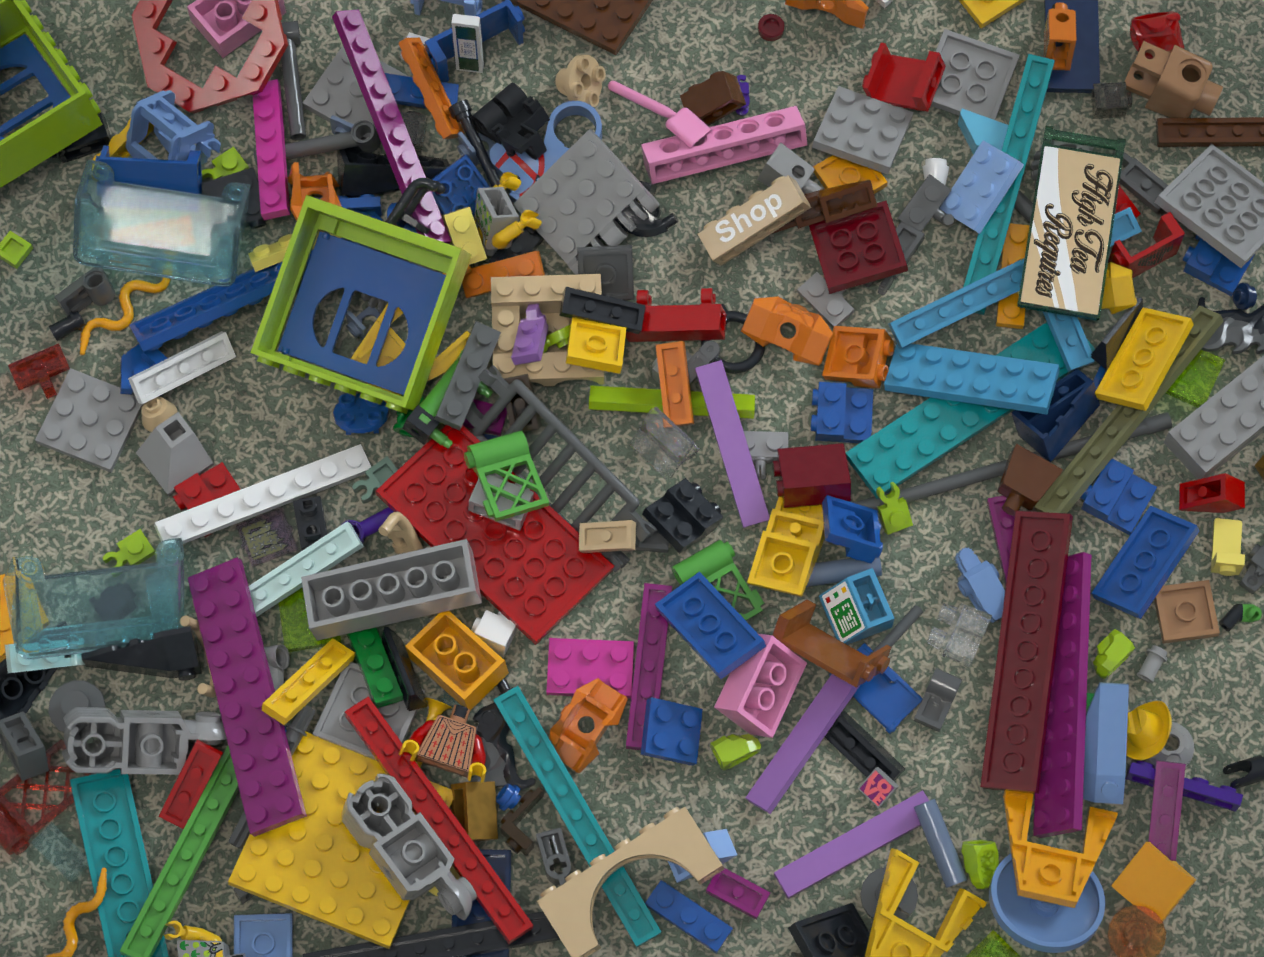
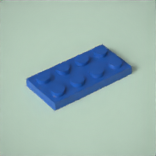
(1145, 562)
(710, 625)

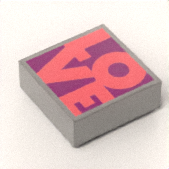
(878, 787)

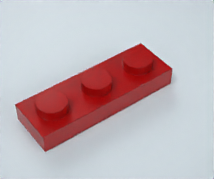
(190, 784)

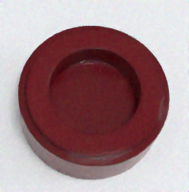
(771, 27)

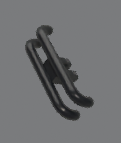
(409, 201)

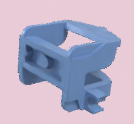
(172, 129)

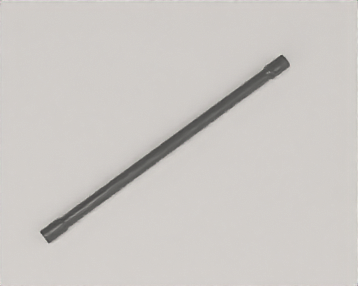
(1147, 426)

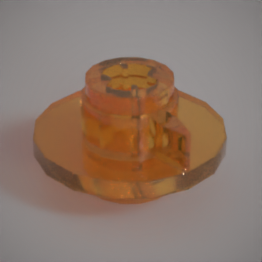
(1136, 932)

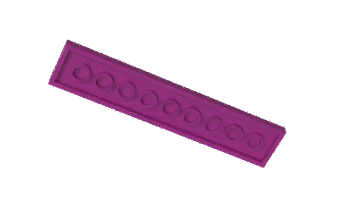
(241, 686)
(1060, 796)

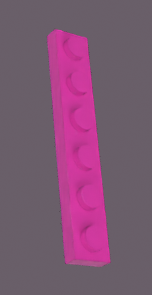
(271, 152)

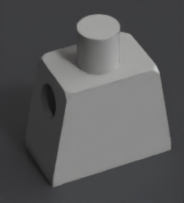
(784, 163)

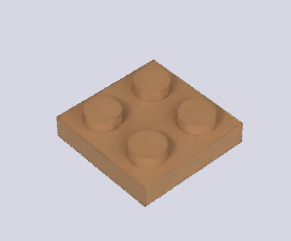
(1186, 612)

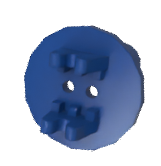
(359, 415)

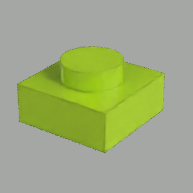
(14, 249)

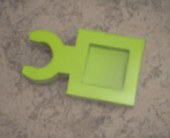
(225, 164)
(894, 511)
(133, 550)

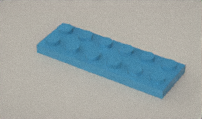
(972, 378)

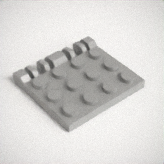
(584, 197)

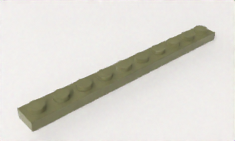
(1122, 424)

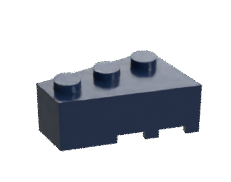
(1069, 409)

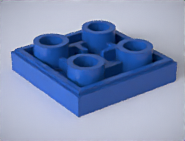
(461, 186)

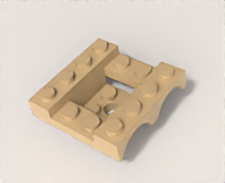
(509, 304)

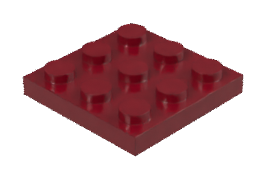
(858, 248)

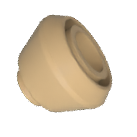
(156, 412)

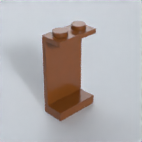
(824, 650)

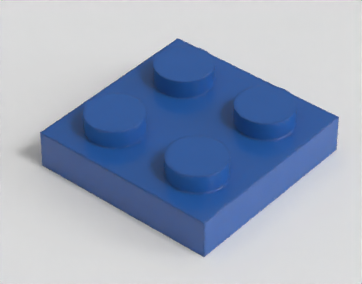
(671, 731)

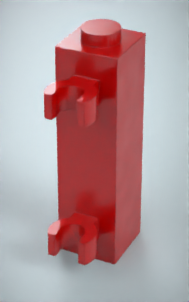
(681, 321)

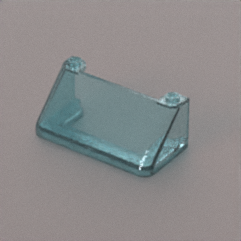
(158, 228)
(95, 606)

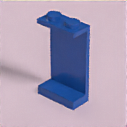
(492, 22)
(164, 174)

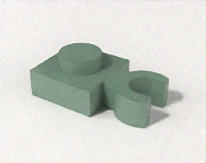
(376, 477)

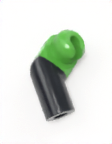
(1240, 613)

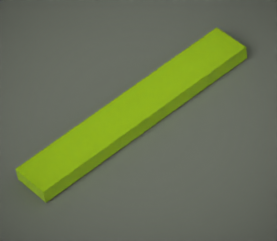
(645, 399)

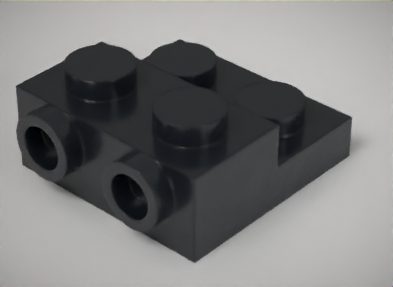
(248, 176)
(683, 515)

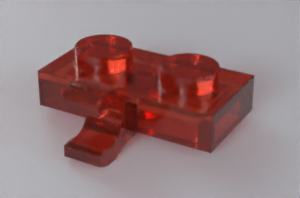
(40, 368)

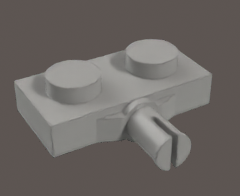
(831, 307)
(764, 448)

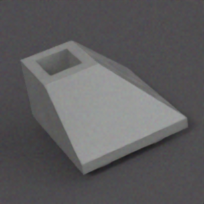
(173, 453)

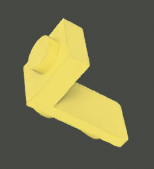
(1227, 547)

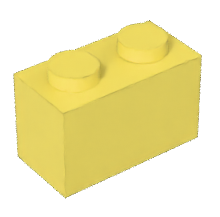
(464, 233)

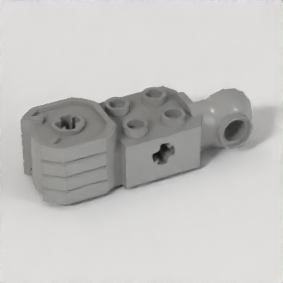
(136, 740)
(405, 845)

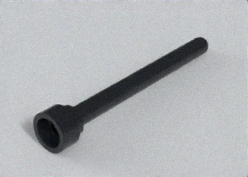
(461, 112)

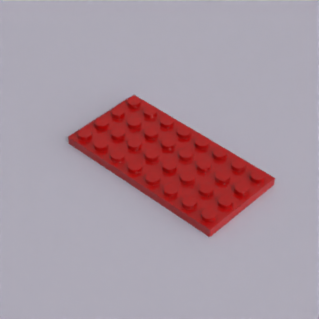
(526, 573)

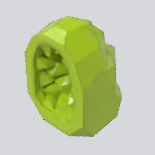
(1112, 653)
(734, 749)
(980, 861)

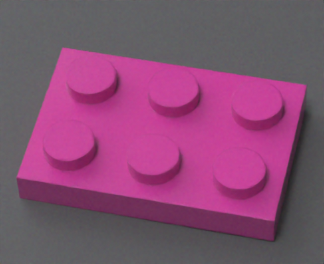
(580, 661)

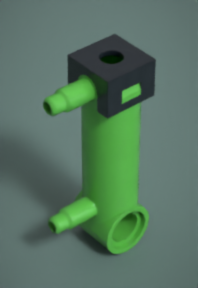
(421, 421)

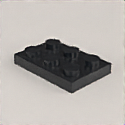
(832, 934)

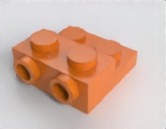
(858, 356)

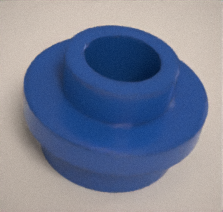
(508, 797)

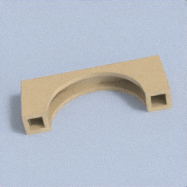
(673, 840)

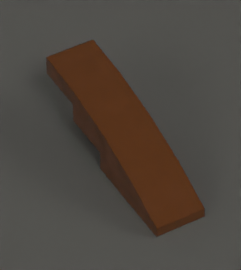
(835, 204)

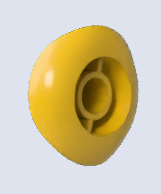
(1148, 730)

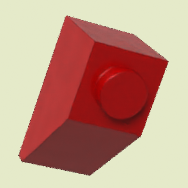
(1212, 494)

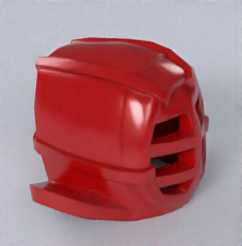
(1158, 29)

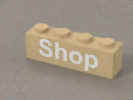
(754, 219)

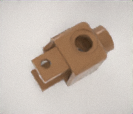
(1173, 81)

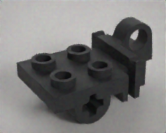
(513, 121)

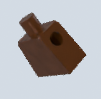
(1025, 479)

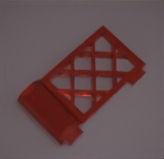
(13, 827)

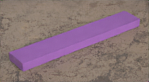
(732, 444)
(801, 744)
(850, 847)

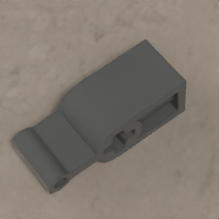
(560, 857)

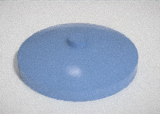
(1044, 924)

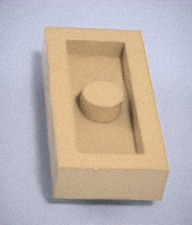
(607, 536)

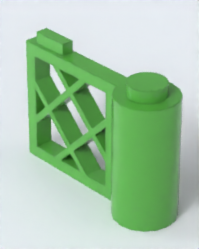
(495, 457)
(713, 564)

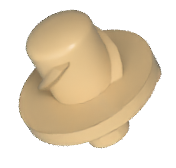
(581, 80)

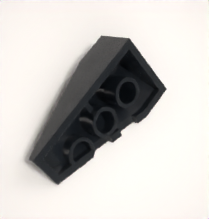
(371, 173)
(168, 655)

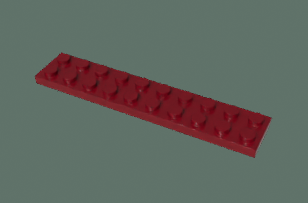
(1026, 652)

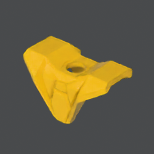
(1118, 289)

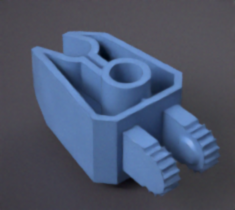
(980, 583)

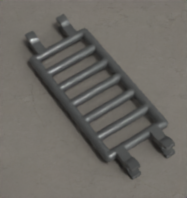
(507, 392)

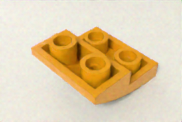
(1153, 881)

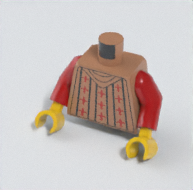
(449, 745)

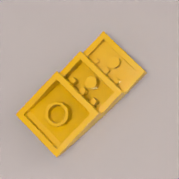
(788, 549)

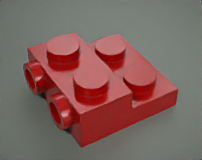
(205, 488)

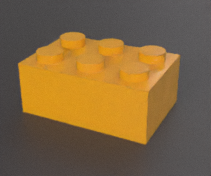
(457, 659)

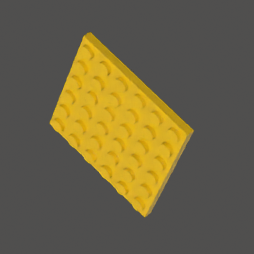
(316, 860)

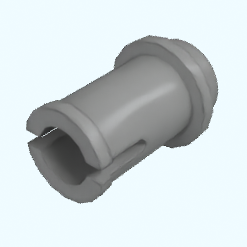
(1152, 663)

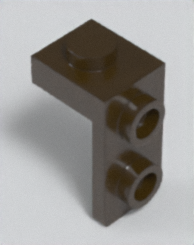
(516, 839)

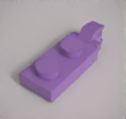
(530, 336)

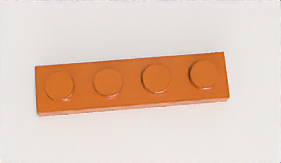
(430, 87)

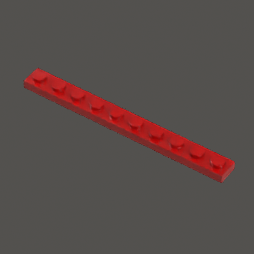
(468, 859)

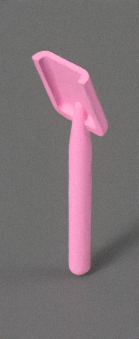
(682, 124)

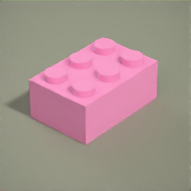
(223, 23)
(761, 688)

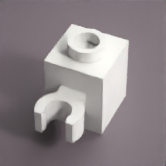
(495, 631)

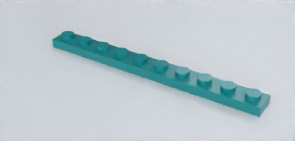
(1017, 145)
(575, 812)

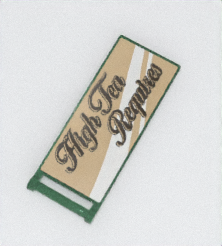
(1071, 226)

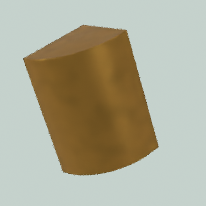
(476, 809)

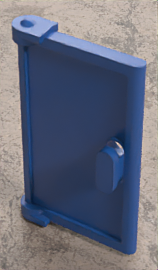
(886, 700)

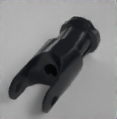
(1252, 765)

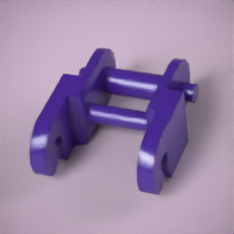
(745, 90)

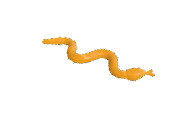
(127, 308)
(75, 911)

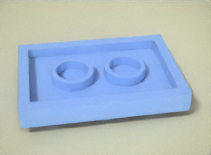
(981, 186)

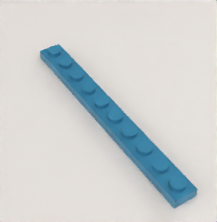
(982, 293)

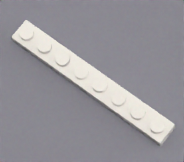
(264, 496)

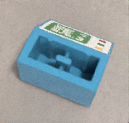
(857, 607)

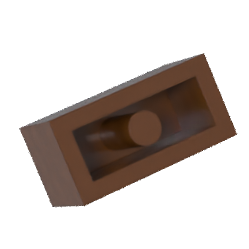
(714, 97)

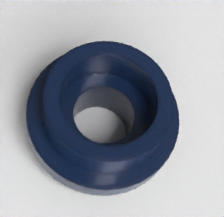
(1244, 296)

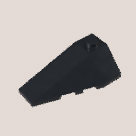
(20, 688)

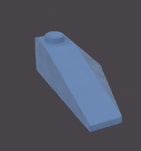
(1106, 744)

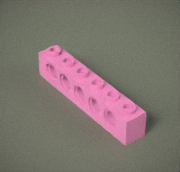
(725, 145)

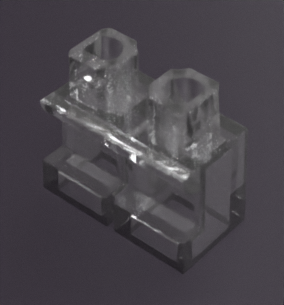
(964, 634)

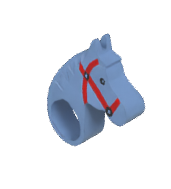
(531, 170)

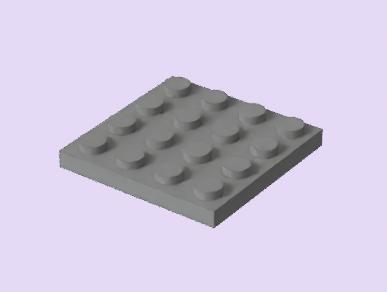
(1219, 204)

